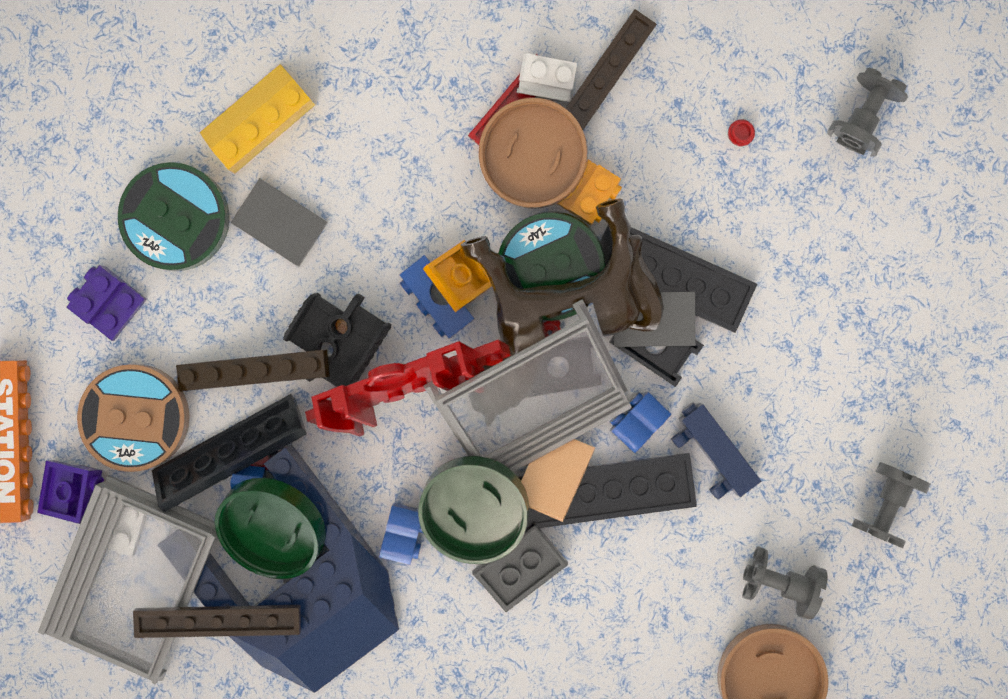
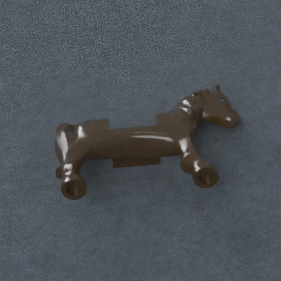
(616, 292)

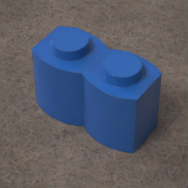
(640, 421)
(401, 535)

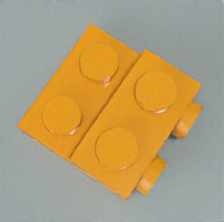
(595, 188)
(458, 277)

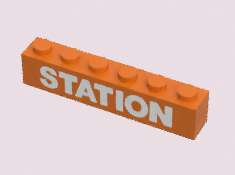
(14, 443)

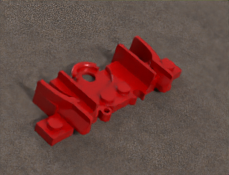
(353, 404)

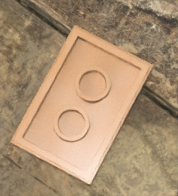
(556, 477)

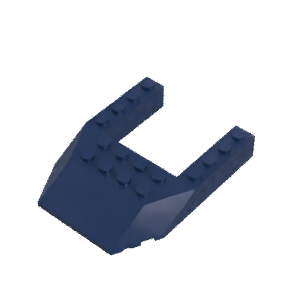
(341, 597)

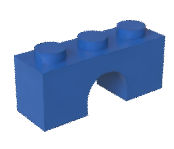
(447, 320)

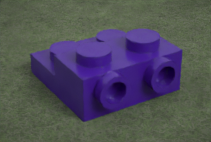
(105, 301)
(67, 490)

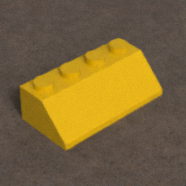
(256, 119)

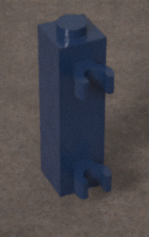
(718, 448)

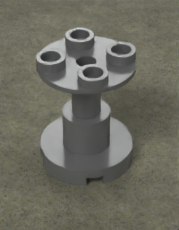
(858, 131)
(895, 494)
(793, 586)

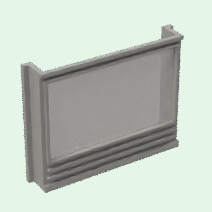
(536, 397)
(125, 560)

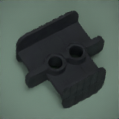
(352, 350)

